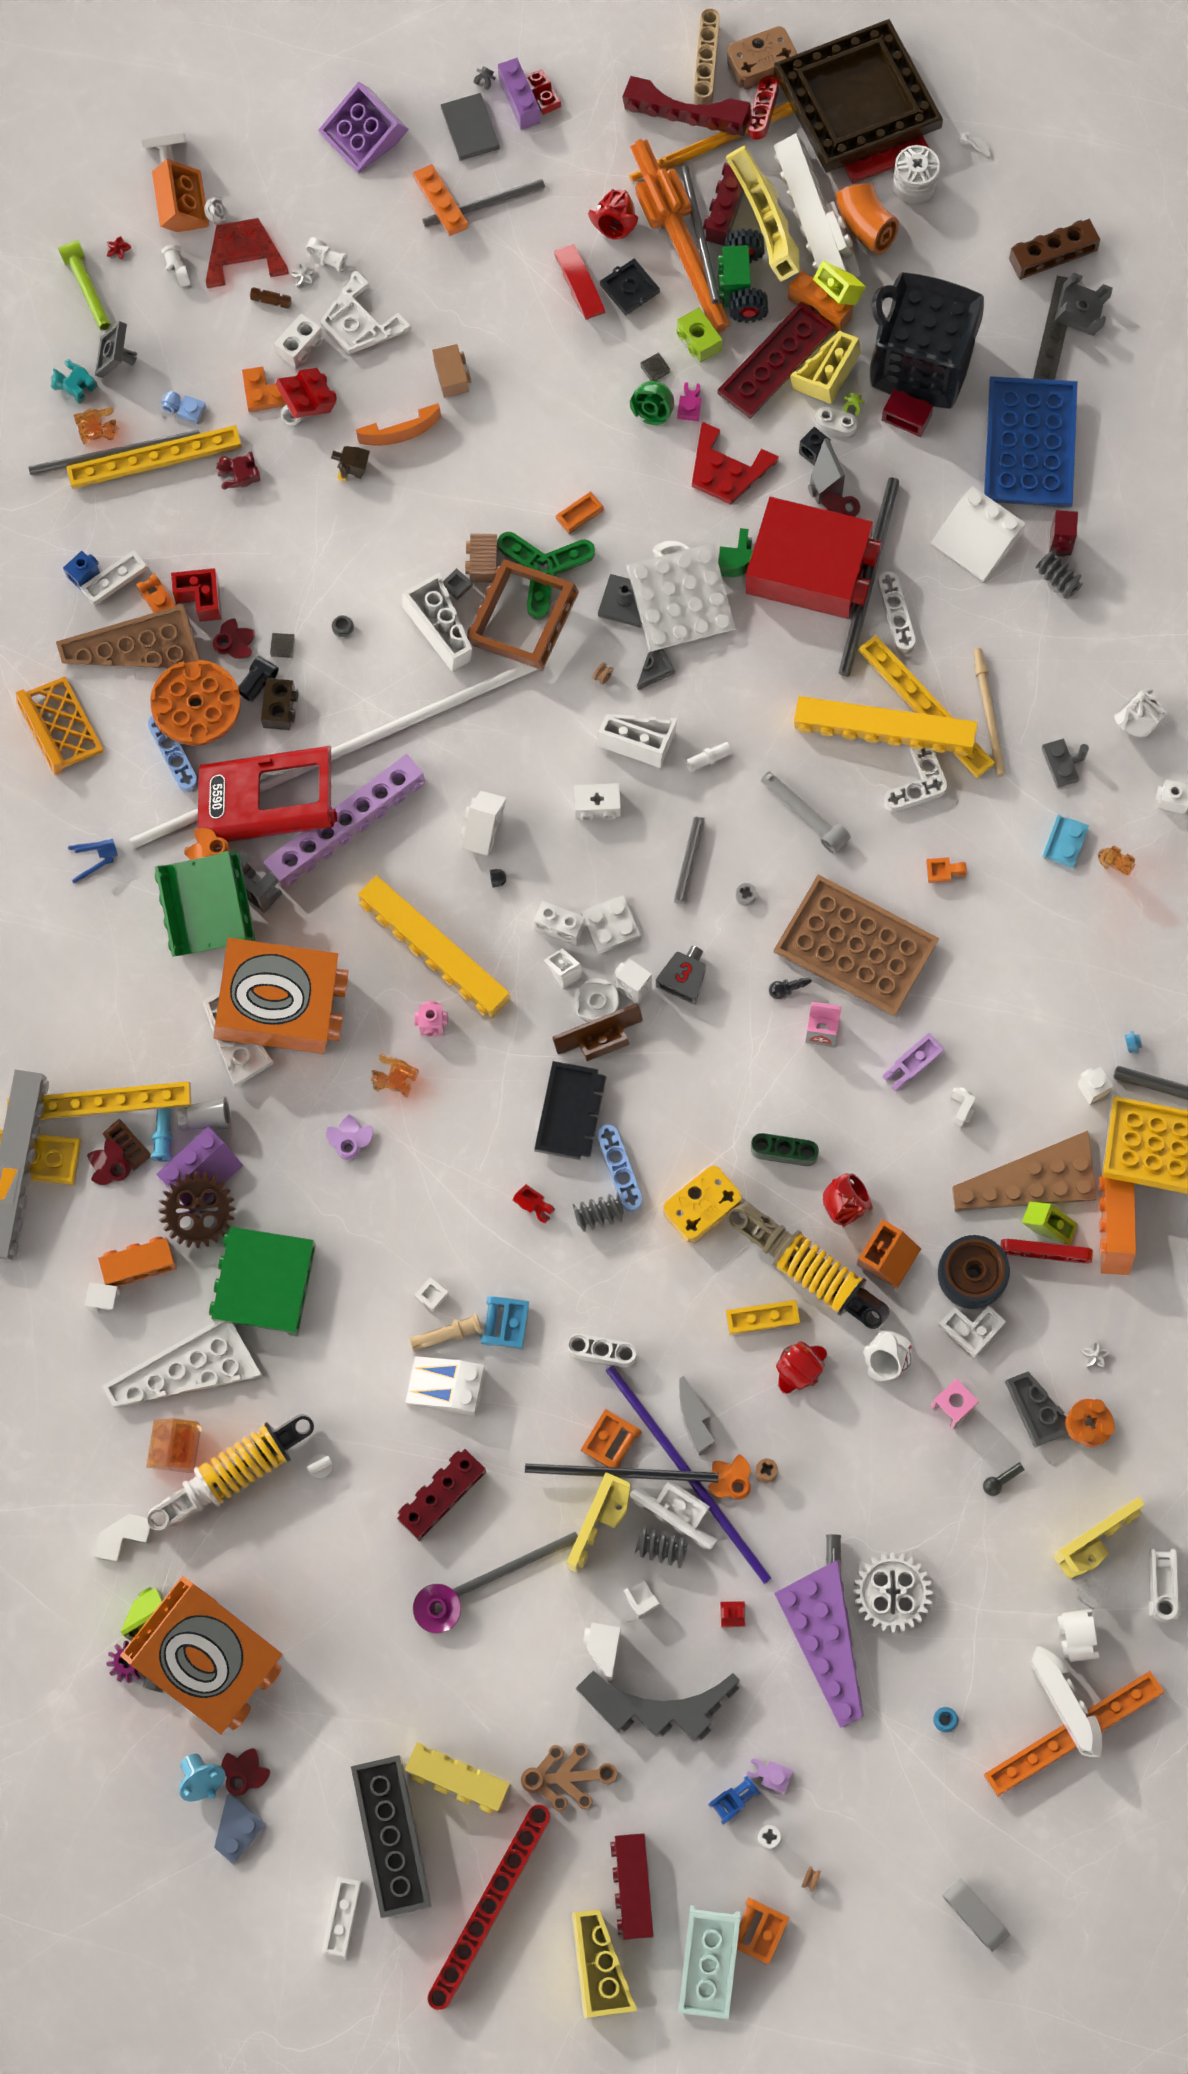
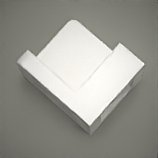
(101, 1296)
(641, 1599)

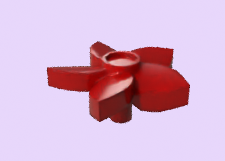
(118, 247)

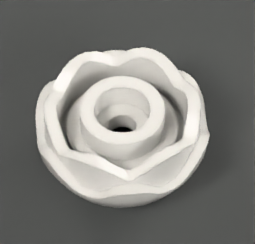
(215, 210)

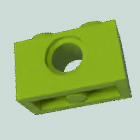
(697, 324)

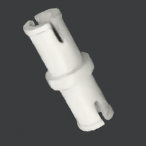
(708, 756)

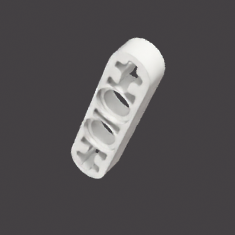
(896, 612)

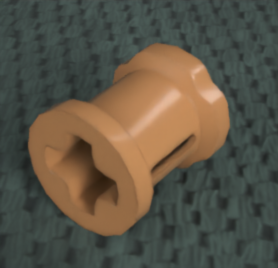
(768, 1463)

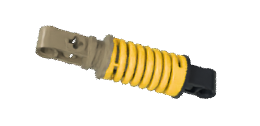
(796, 1259)

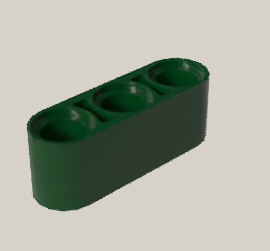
(775, 1141)

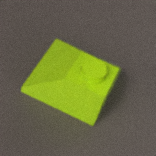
(141, 1611)

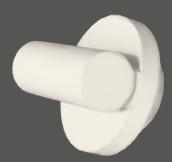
(320, 1466)

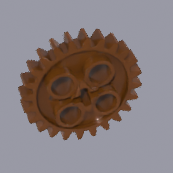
(196, 1231)

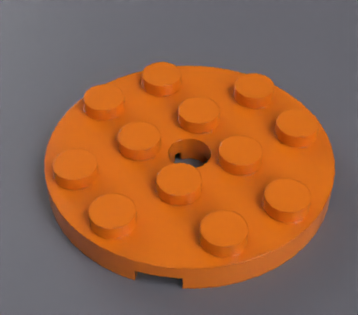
(195, 724)

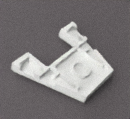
(353, 326)

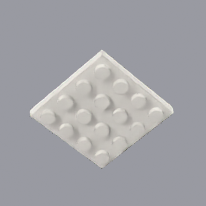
(681, 597)

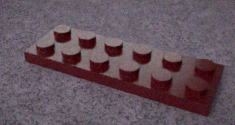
(775, 360)

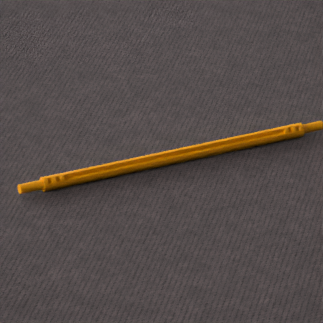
(709, 143)

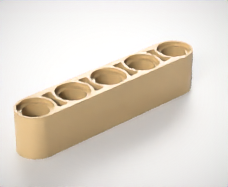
(706, 49)

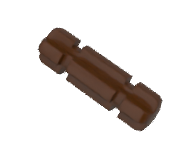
(270, 297)

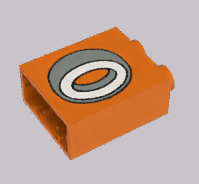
(279, 996)
(203, 1656)

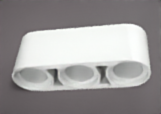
(592, 1343)

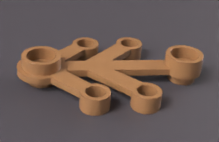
(564, 1777)

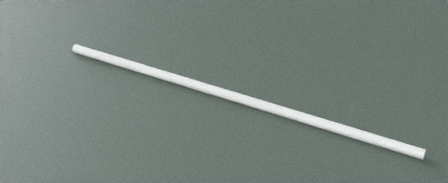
(352, 745)

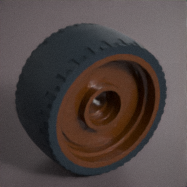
(979, 1254)

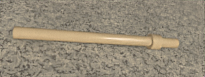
(981, 672)

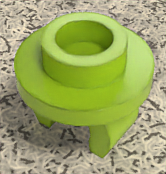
(853, 399)

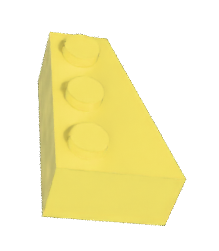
(828, 369)

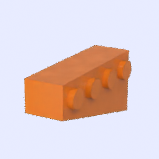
(1117, 1226)

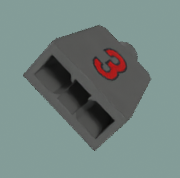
(683, 975)

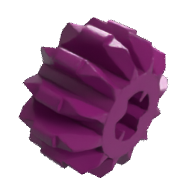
(119, 1668)

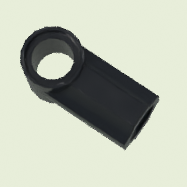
(256, 678)

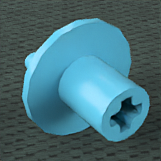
(200, 1779)

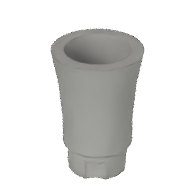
(206, 1114)

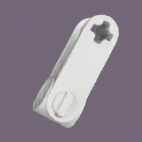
(1163, 1585)

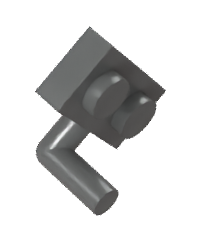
(1062, 763)

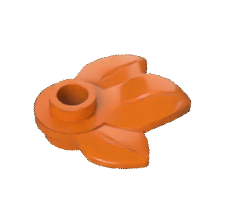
(206, 844)
(729, 1476)

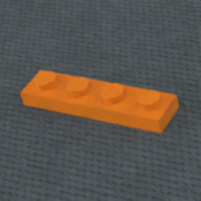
(440, 200)

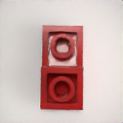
(543, 92)

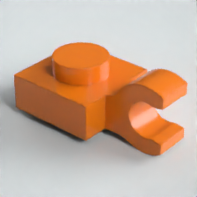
(940, 870)

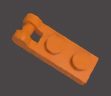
(157, 600)

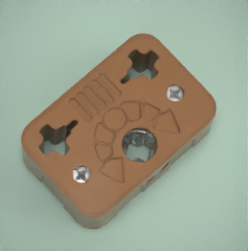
(755, 55)

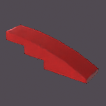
(579, 281)

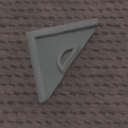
(655, 668)

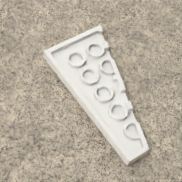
(198, 1362)

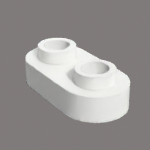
(835, 421)

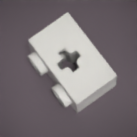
(605, 793)

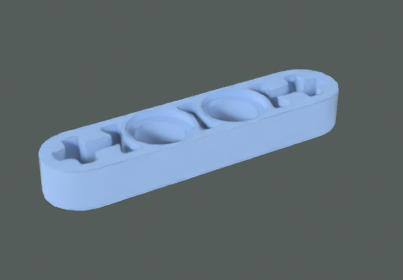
(172, 753)
(618, 1168)

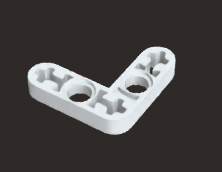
(927, 779)

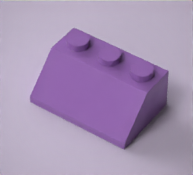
(203, 1154)

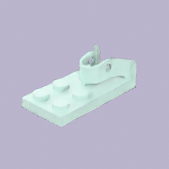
(709, 1963)

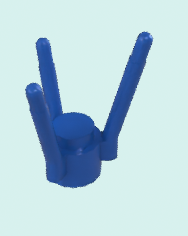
(106, 850)

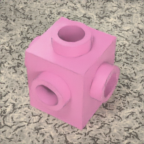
(431, 1026)

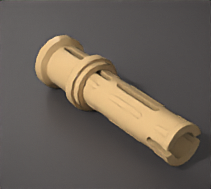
(457, 1330)

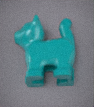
(74, 382)

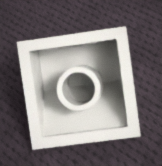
(603, 1645)

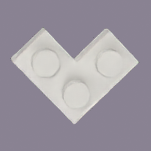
(970, 1334)

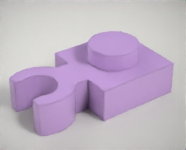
(774, 1776)

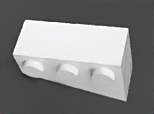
(637, 737)

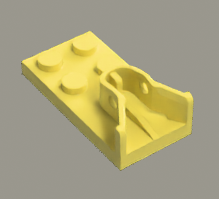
(611, 1493)
(1075, 1555)

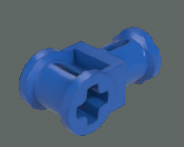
(732, 1800)

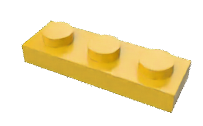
(762, 1317)

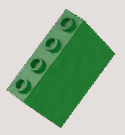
(263, 1280)

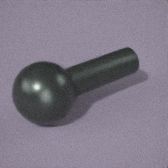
(993, 1485)

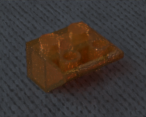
(174, 1445)

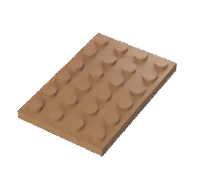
(856, 945)

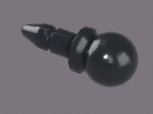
(779, 989)

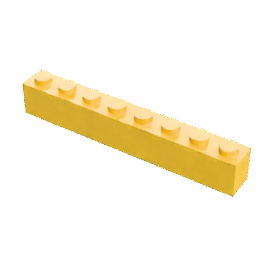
(885, 725)
(434, 947)

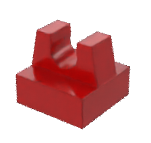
(733, 1614)

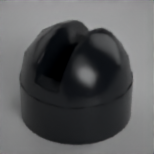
(497, 877)

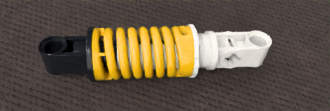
(232, 1472)

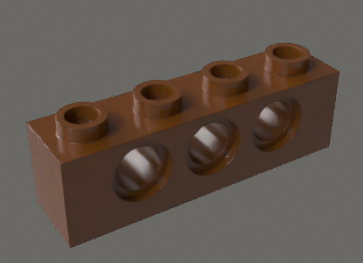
(1066, 250)

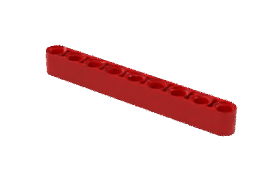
(479, 1915)

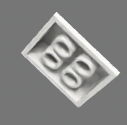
(978, 534)

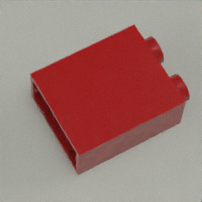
(811, 558)

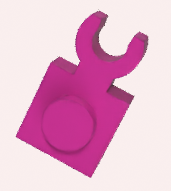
(690, 404)

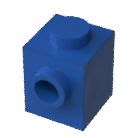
(81, 569)

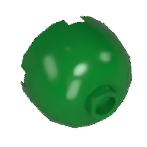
(652, 402)

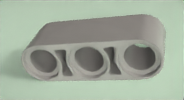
(976, 1915)

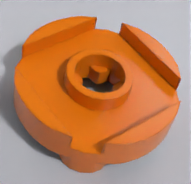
(1102, 1420)

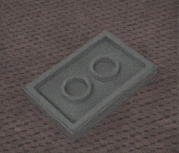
(470, 126)

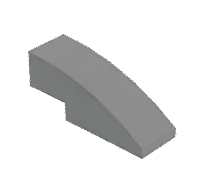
(694, 1417)

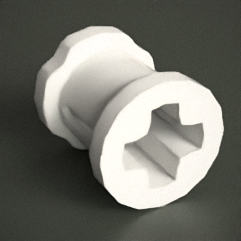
(775, 1832)

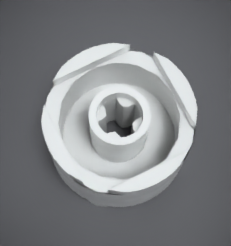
(1079, 1635)

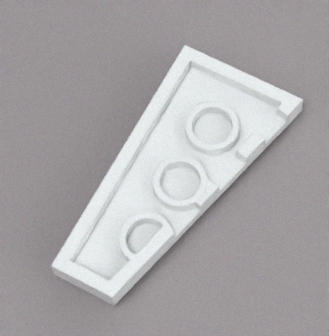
(241, 1059)

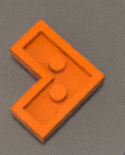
(258, 394)

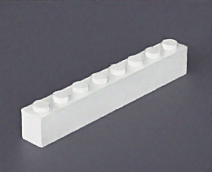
(808, 201)

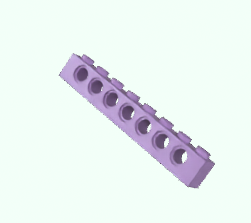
(347, 810)

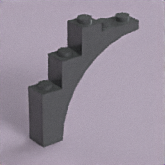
(689, 1713)

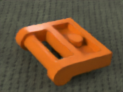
(605, 1434)
(767, 1932)

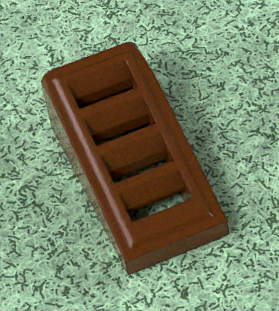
(116, 1127)

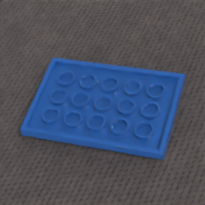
(1031, 441)

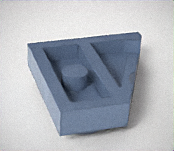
(236, 1829)

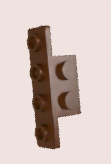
(599, 1035)

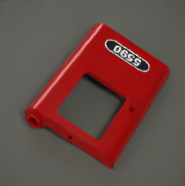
(232, 796)

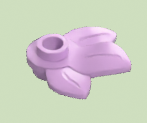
(349, 1135)

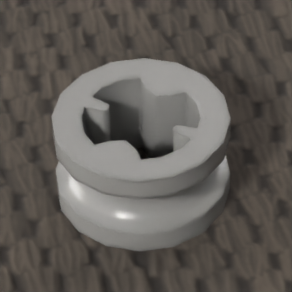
(746, 886)

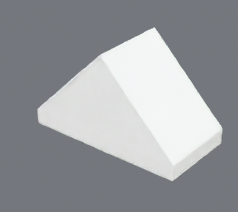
(564, 968)

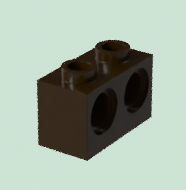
(274, 704)

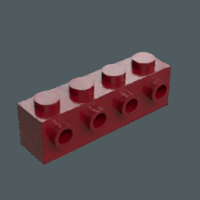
(724, 207)
(441, 1495)

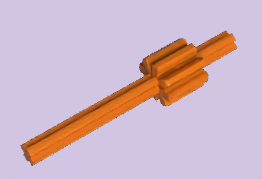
(664, 205)

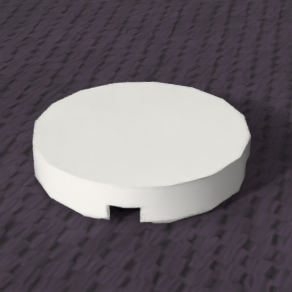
(596, 999)

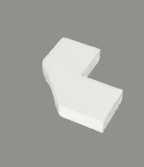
(111, 1539)

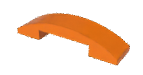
(401, 432)

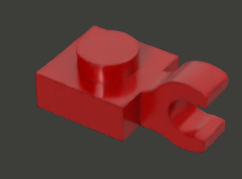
(532, 1201)

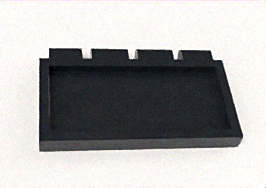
(567, 1111)

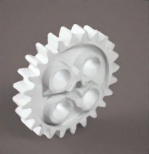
(915, 1593)

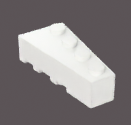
(437, 619)

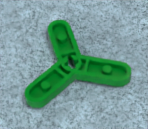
(557, 563)

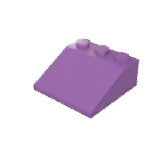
(362, 128)

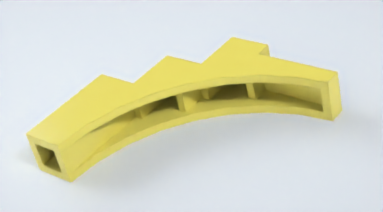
(764, 201)

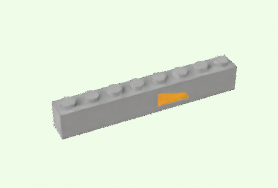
(18, 1153)

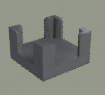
(1081, 306)
(261, 894)

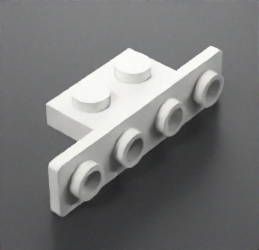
(841, 238)
(678, 1509)

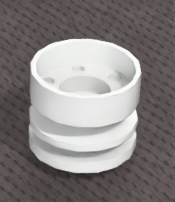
(916, 174)

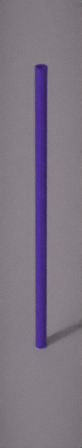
(682, 1466)

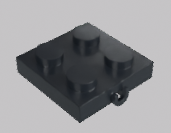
(629, 286)

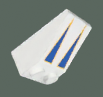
(446, 1385)

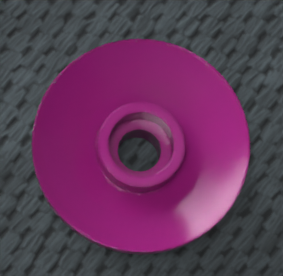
(425, 1612)

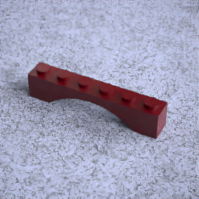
(725, 116)

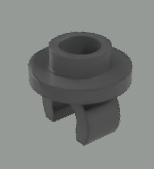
(485, 74)

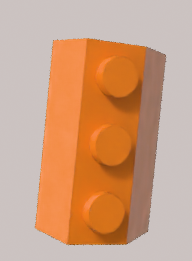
(179, 196)

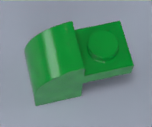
(735, 561)

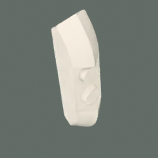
(1082, 1729)

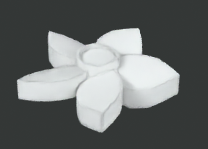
(303, 274)
(1095, 1355)

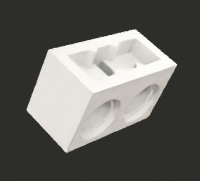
(294, 338)
(559, 923)
(633, 981)

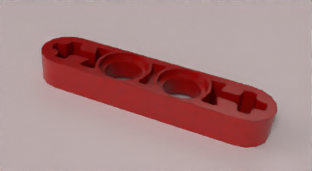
(763, 107)
(1047, 1251)

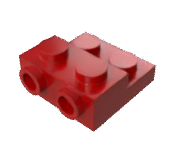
(307, 393)

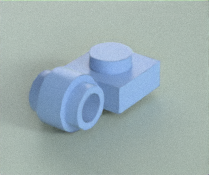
(188, 409)

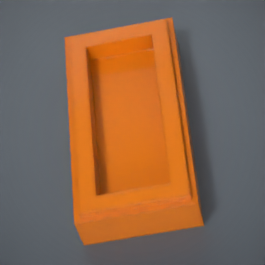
(579, 512)

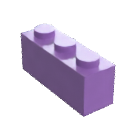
(519, 93)

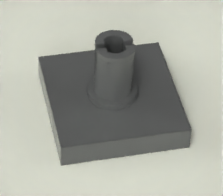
(112, 350)
(619, 602)

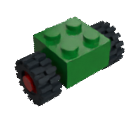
(735, 279)

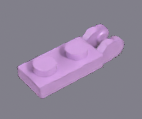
(915, 1060)

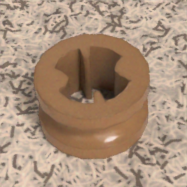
(603, 673)
(811, 1879)

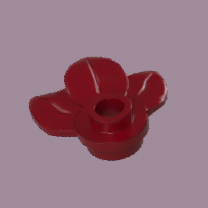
(836, 503)
(237, 640)
(106, 1161)
(246, 1769)

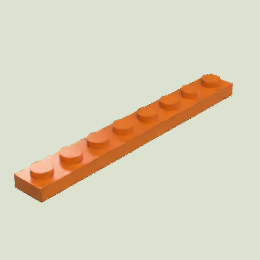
(1059, 1741)

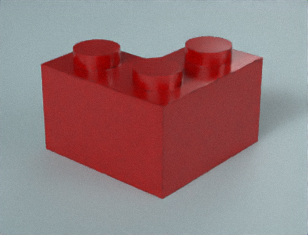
(198, 587)

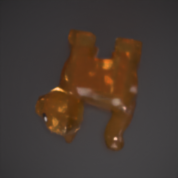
(94, 428)
(1119, 862)
(396, 1078)

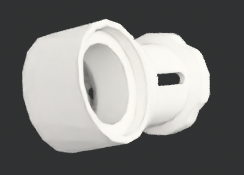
(327, 257)
(175, 265)

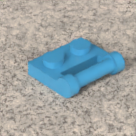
(513, 1322)

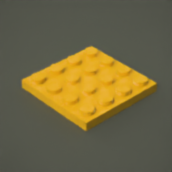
(1147, 1145)

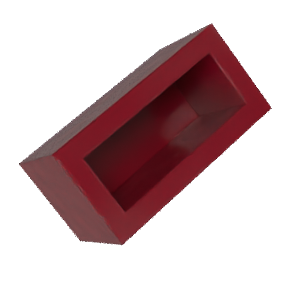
(907, 412)
(1063, 532)

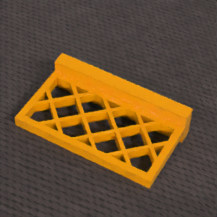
(44, 737)

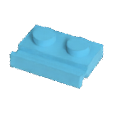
(1065, 841)

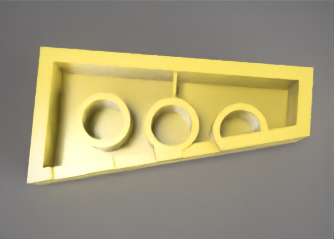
(457, 1778)
(600, 1974)

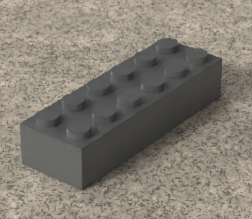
(391, 1836)

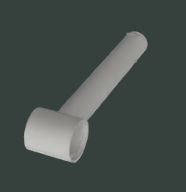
(832, 838)

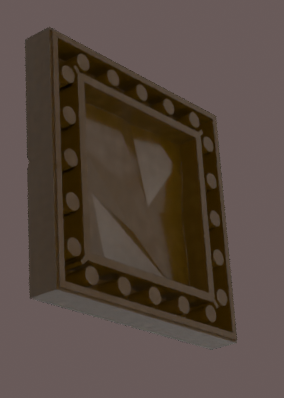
(857, 95)

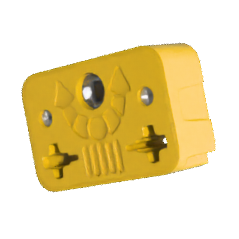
(705, 1211)

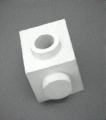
(1173, 797)
(1094, 1084)

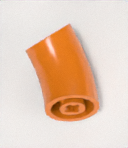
(867, 217)

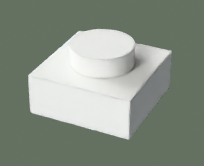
(431, 1294)

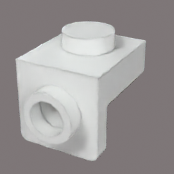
(965, 1112)

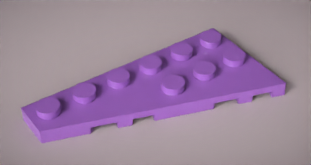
(823, 1631)

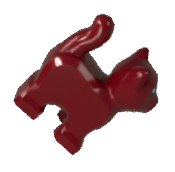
(241, 471)

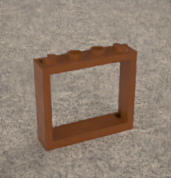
(551, 630)

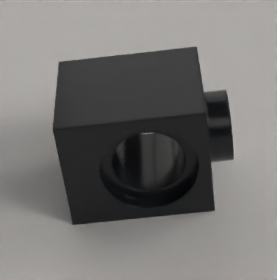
(811, 445)

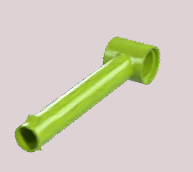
(73, 255)

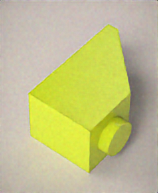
(839, 283)

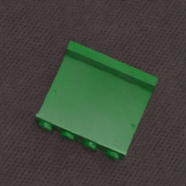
(204, 903)

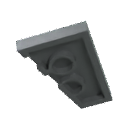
(1038, 1412)

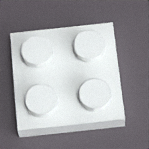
(610, 924)

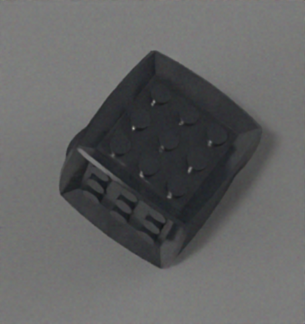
(925, 337)

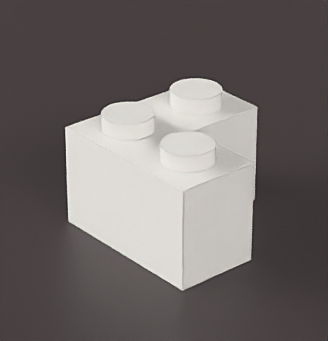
(482, 821)

